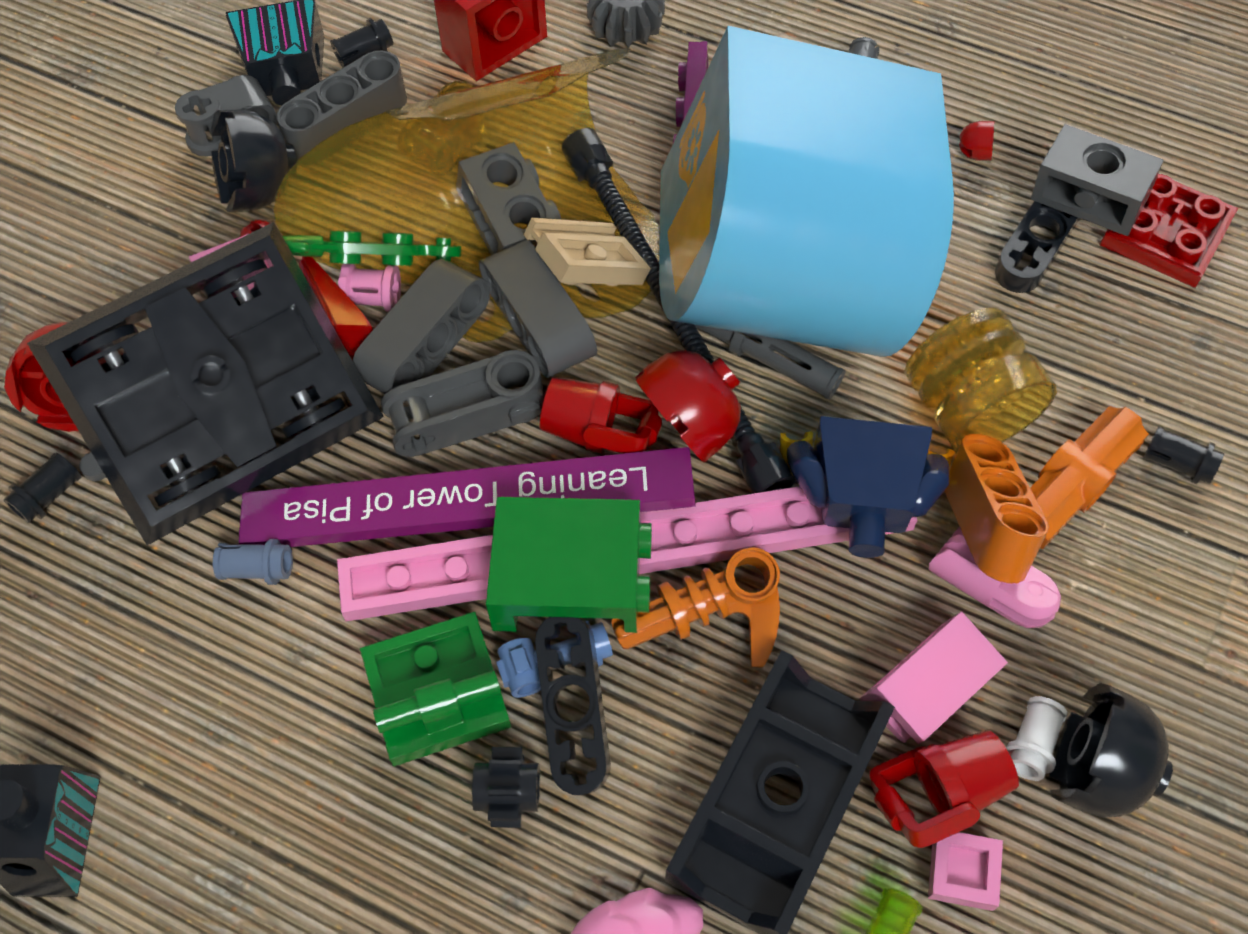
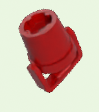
(586, 416)
(956, 778)

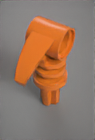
(710, 595)

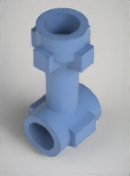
(519, 660)

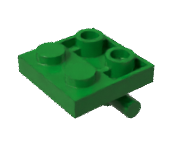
(434, 689)

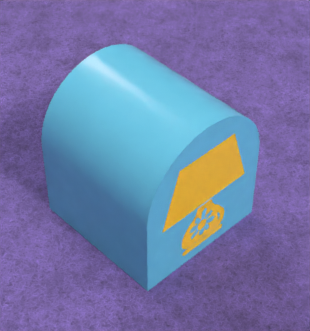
(807, 197)

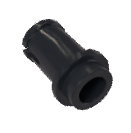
(370, 38)
(1184, 455)
(41, 488)

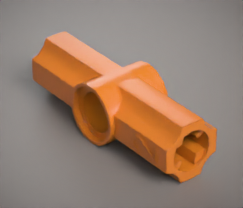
(1087, 467)

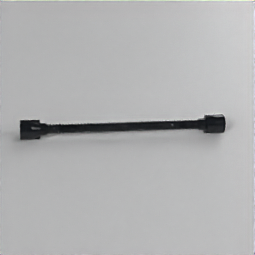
(588, 158)

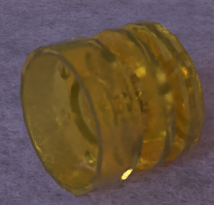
(980, 378)

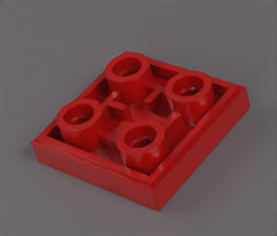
(1175, 231)

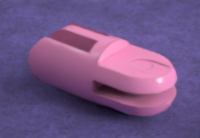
(1023, 603)

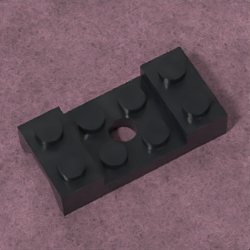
(761, 855)

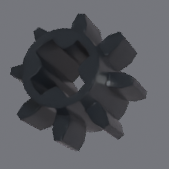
(506, 787)

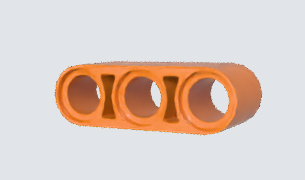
(995, 508)

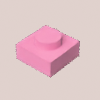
(966, 871)

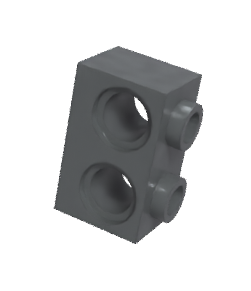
(499, 208)

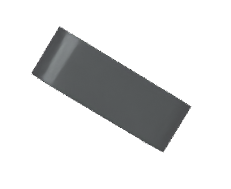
(346, 97)
(538, 308)
(422, 326)

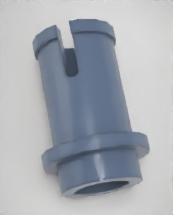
(253, 561)

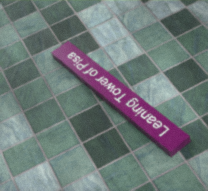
(458, 497)

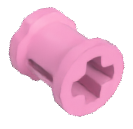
(371, 286)

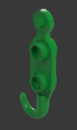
(346, 247)

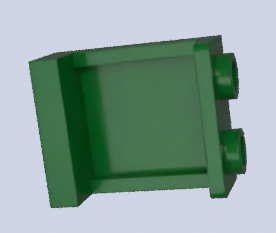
(567, 560)

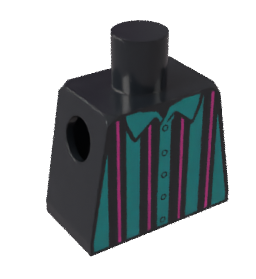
(280, 46)
(45, 828)

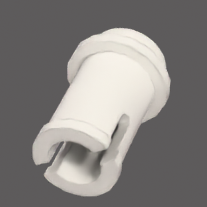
(1037, 738)

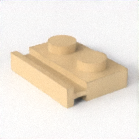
(586, 252)

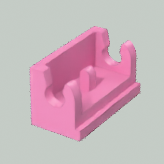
(936, 678)

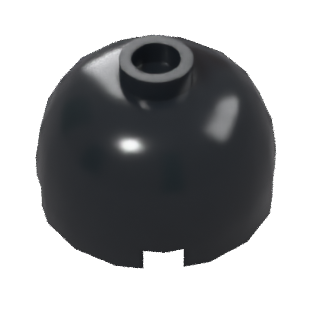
(249, 159)
(1111, 755)

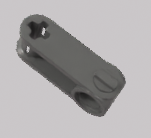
(464, 403)

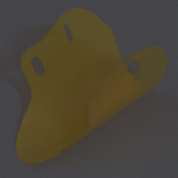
(403, 169)

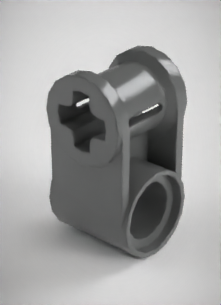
(237, 93)

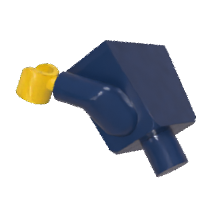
(868, 476)

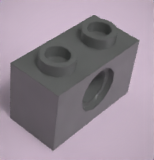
(1096, 179)

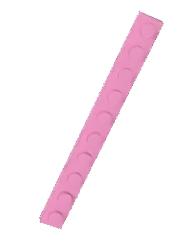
(680, 538)

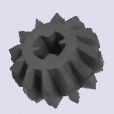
(625, 19)

